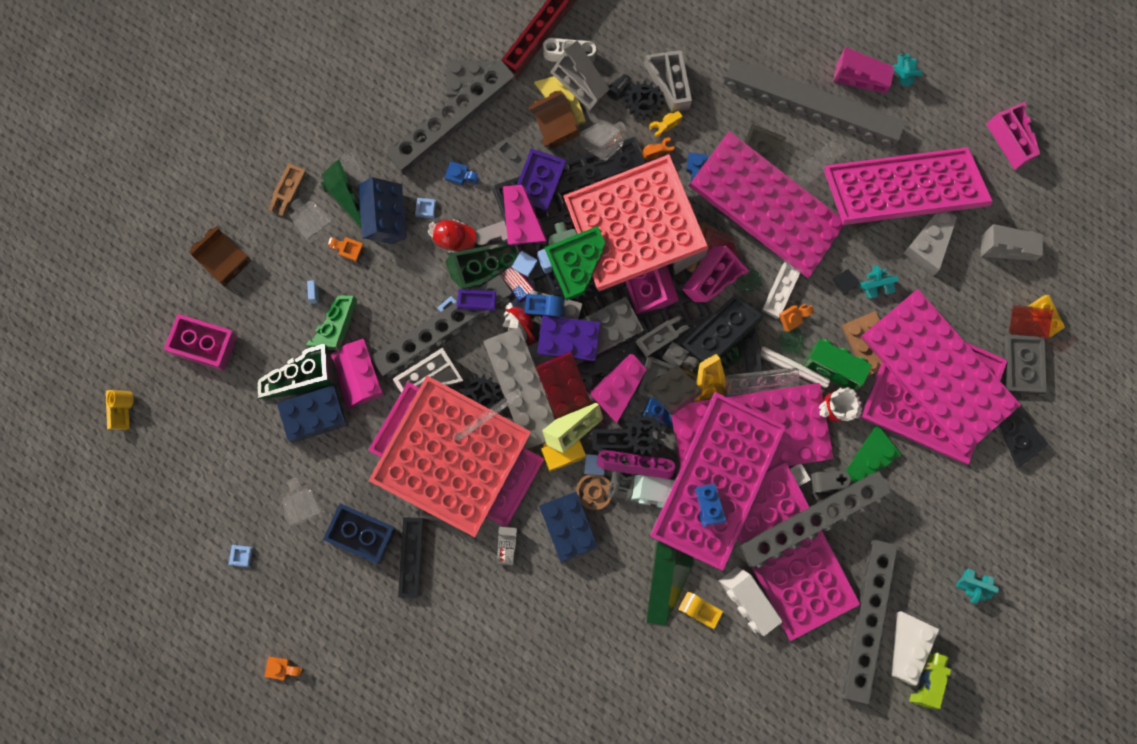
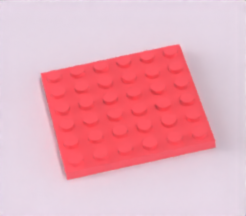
(641, 221)
(445, 475)

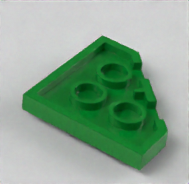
(576, 260)

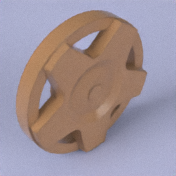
(593, 491)

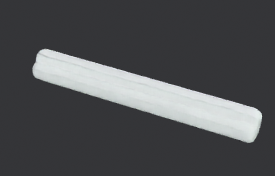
(786, 363)

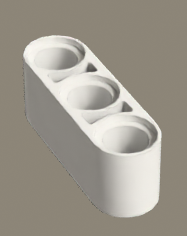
(561, 45)

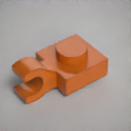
(653, 151)
(347, 249)
(793, 316)
(279, 668)

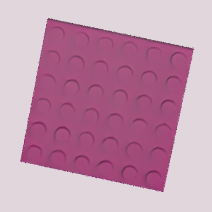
(897, 411)

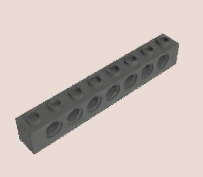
(496, 70)
(431, 326)
(878, 491)
(850, 690)

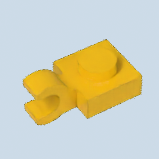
(669, 121)

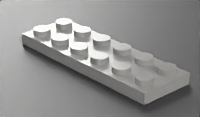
(517, 371)

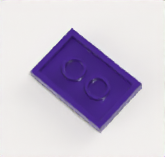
(541, 178)
(569, 335)

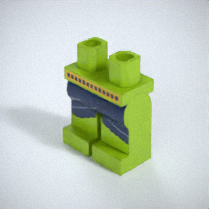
(932, 682)

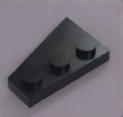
(1021, 438)

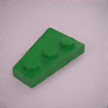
(336, 324)
(872, 456)

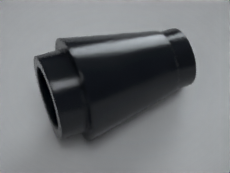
(618, 87)

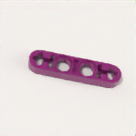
(635, 466)

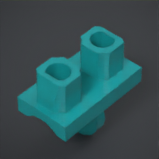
(907, 69)
(886, 282)
(977, 589)

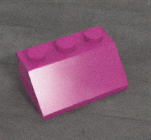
(652, 290)
(356, 374)

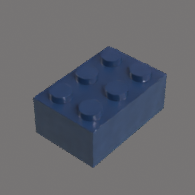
(382, 210)
(312, 414)
(568, 527)
(359, 534)

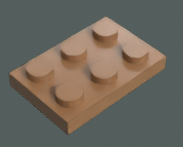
(853, 332)

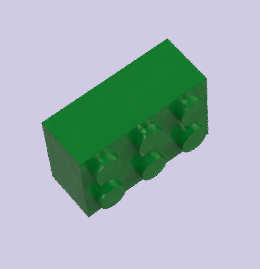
(838, 364)

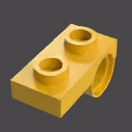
(1056, 323)
(117, 408)
(700, 610)

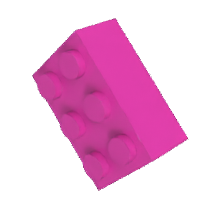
(200, 342)

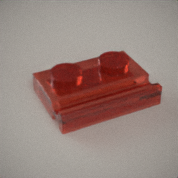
(1030, 321)

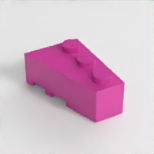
(863, 72)
(1014, 135)
(521, 218)
(714, 274)
(618, 387)

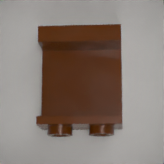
(555, 119)
(219, 256)

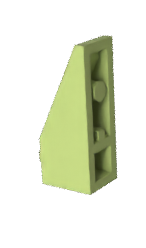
(570, 428)

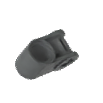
(826, 481)
(621, 486)

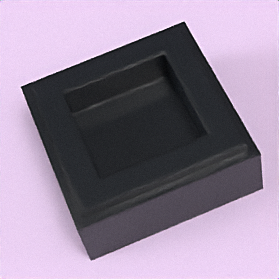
(845, 281)

